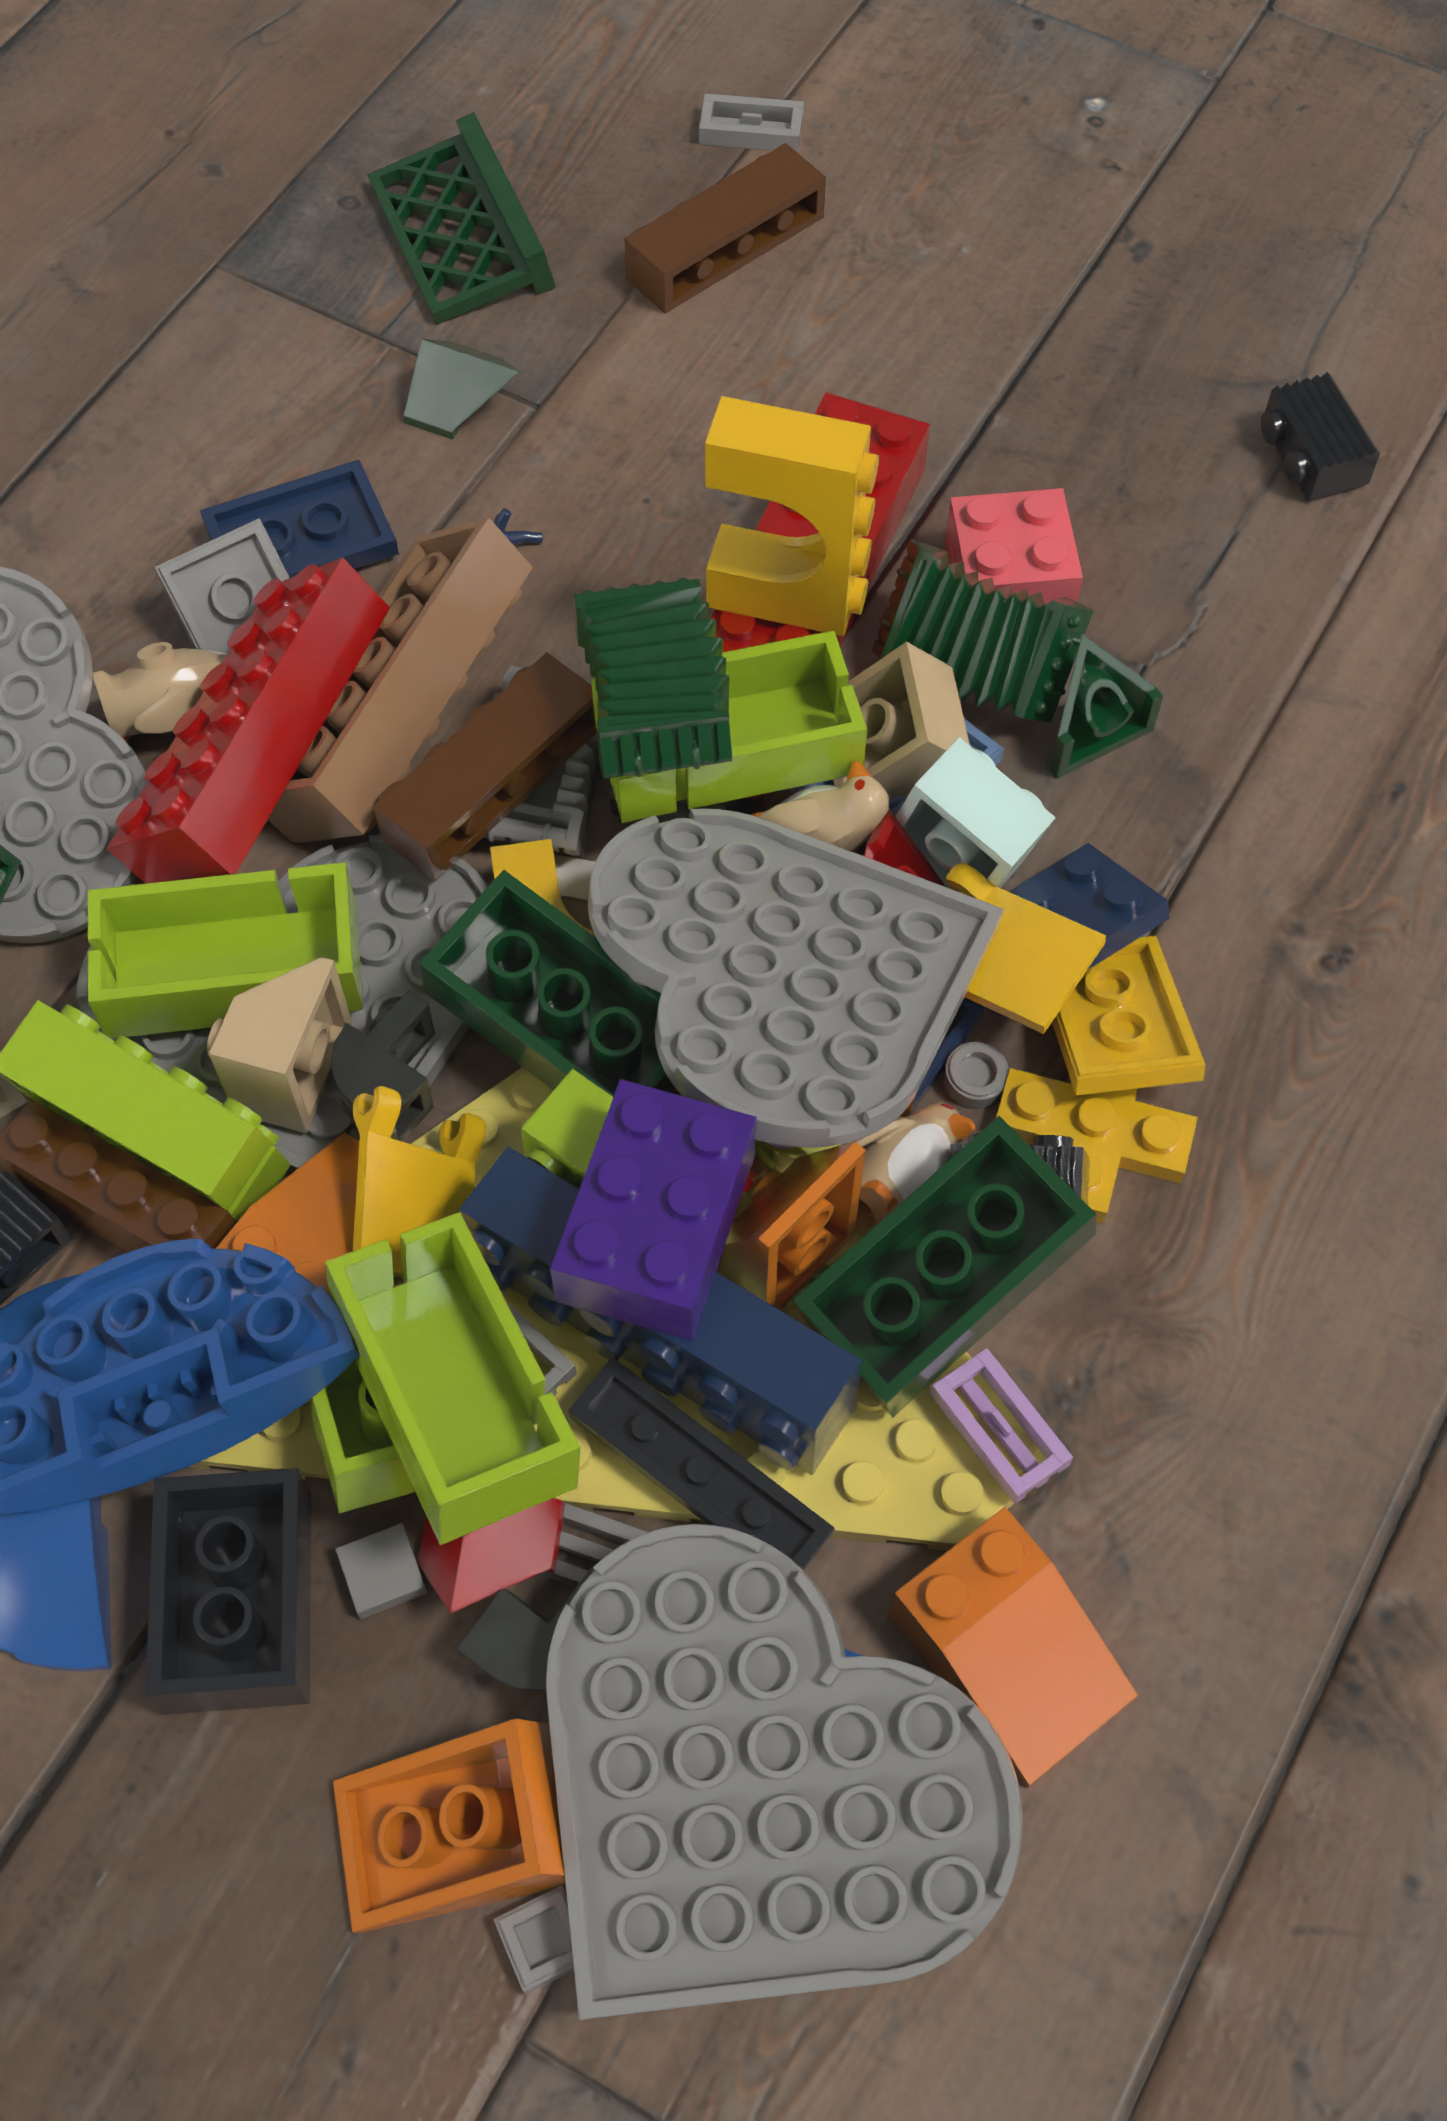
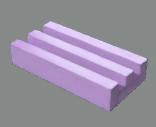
(1035, 1474)

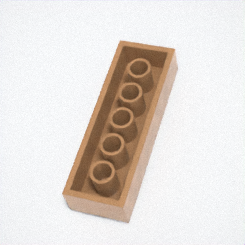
(439, 619)

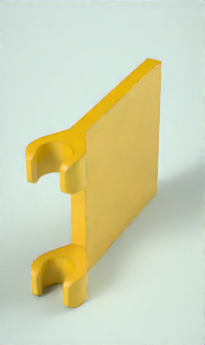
(1032, 957)
(404, 1183)

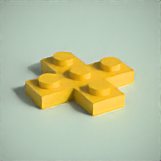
(1108, 1127)

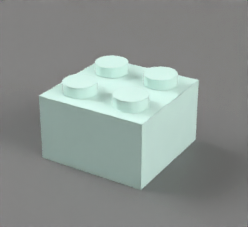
(972, 816)

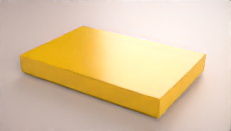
(1127, 1025)

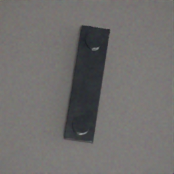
(695, 1464)

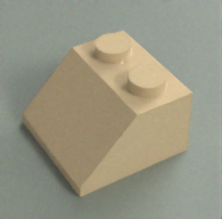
(908, 715)
(280, 1042)

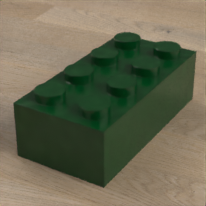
(545, 991)
(947, 1264)

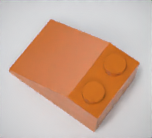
(307, 1213)
(795, 1224)
(1015, 1642)
(451, 1827)

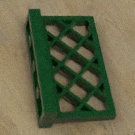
(502, 214)

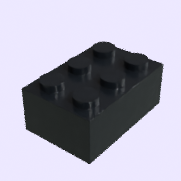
(229, 1592)

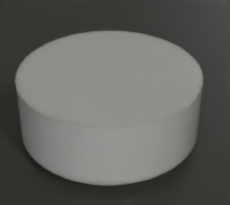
(975, 1075)

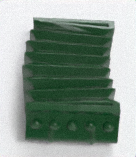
(992, 639)
(655, 677)

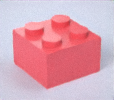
(1017, 541)

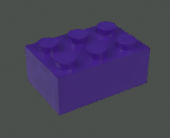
(654, 1210)

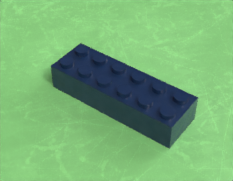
(747, 1360)

